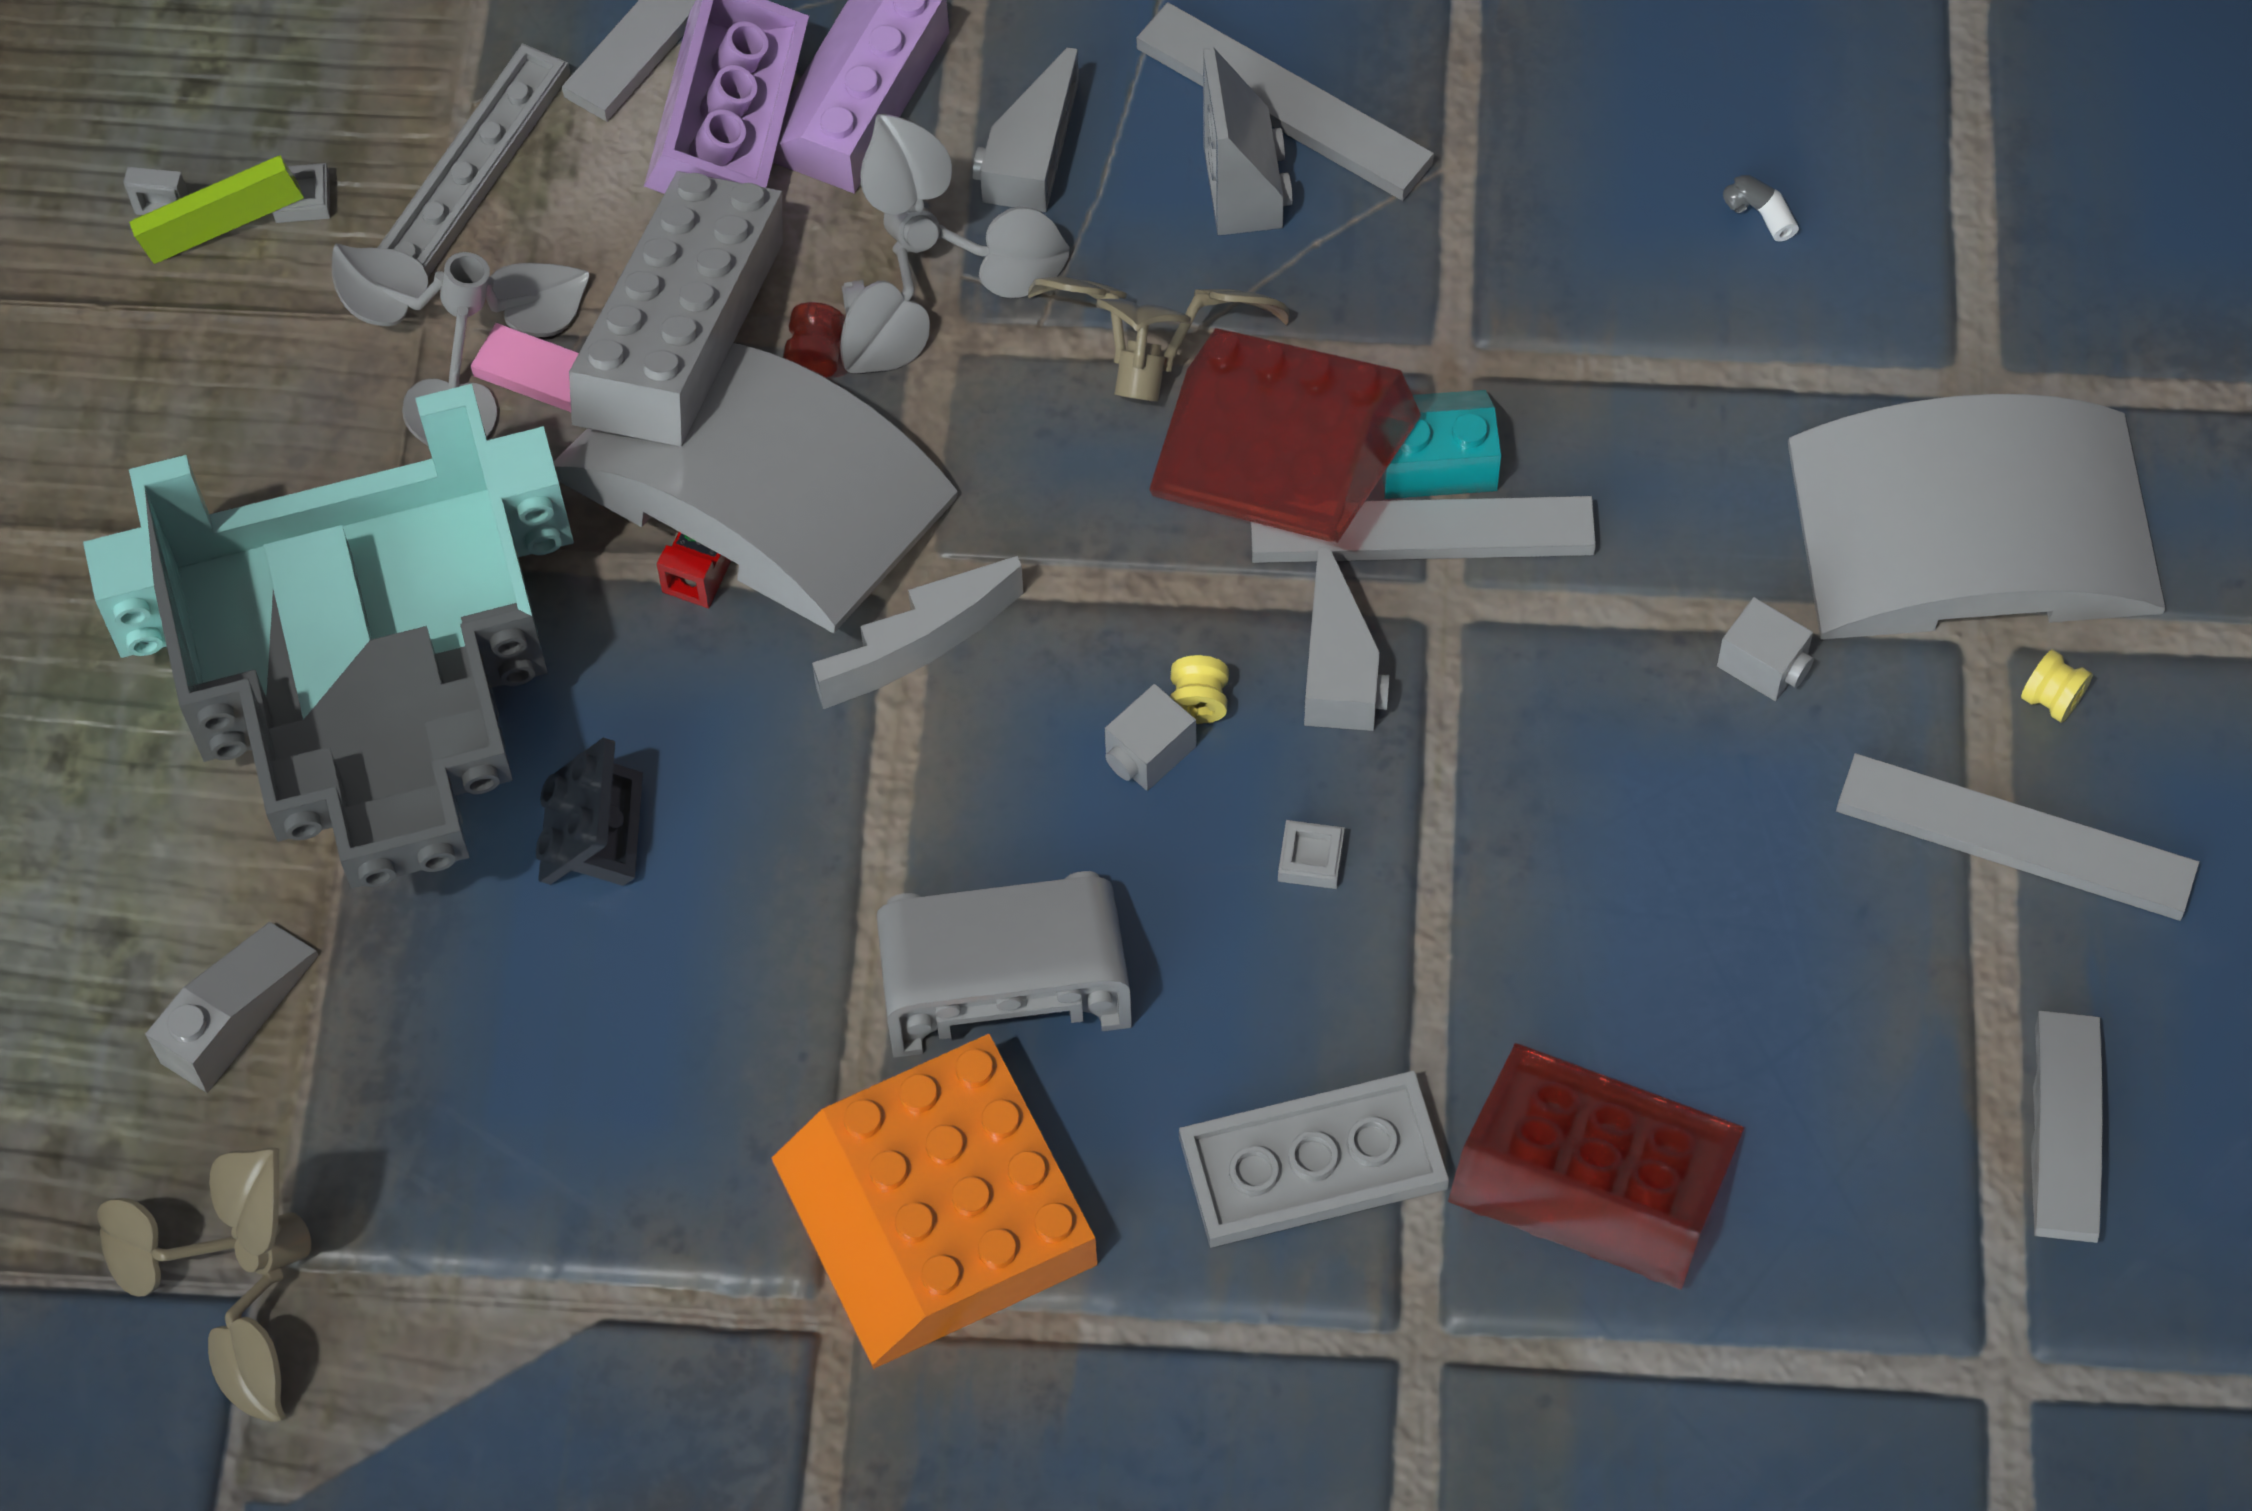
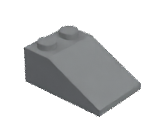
(1241, 152)

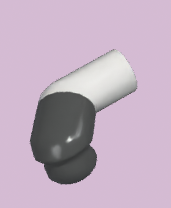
(1766, 200)

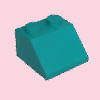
(1449, 448)

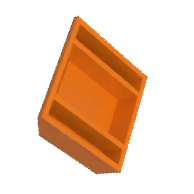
(934, 1201)

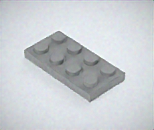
(1313, 1159)

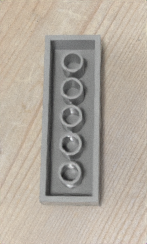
(676, 309)

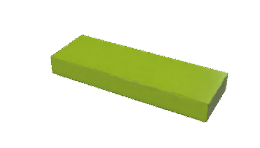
(216, 209)

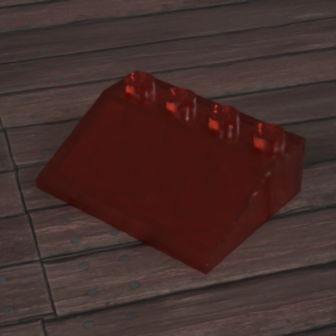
(1282, 434)
(1595, 1165)

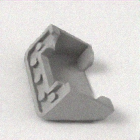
(1002, 957)

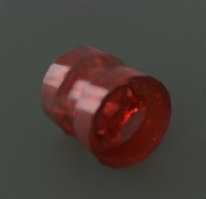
(814, 337)

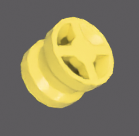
(2056, 686)
(1200, 687)

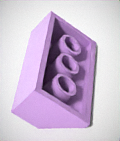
(860, 70)
(728, 92)

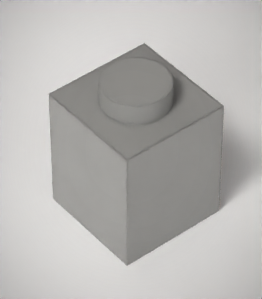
(1766, 650)
(1149, 738)

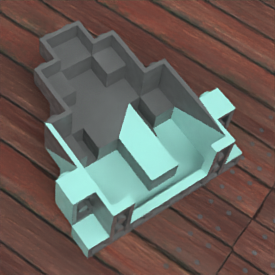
(349, 631)

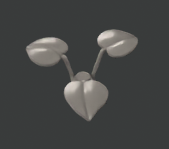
(896, 175)
(384, 282)

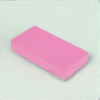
(526, 365)

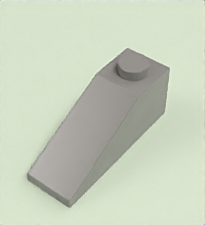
(1029, 139)
(1343, 657)
(228, 1005)

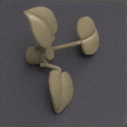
(1141, 365)
(247, 1199)

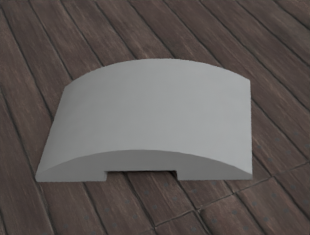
(779, 479)
(1972, 514)

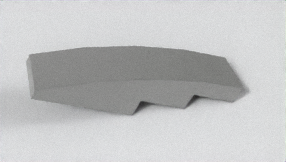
(938, 620)
(2067, 1127)

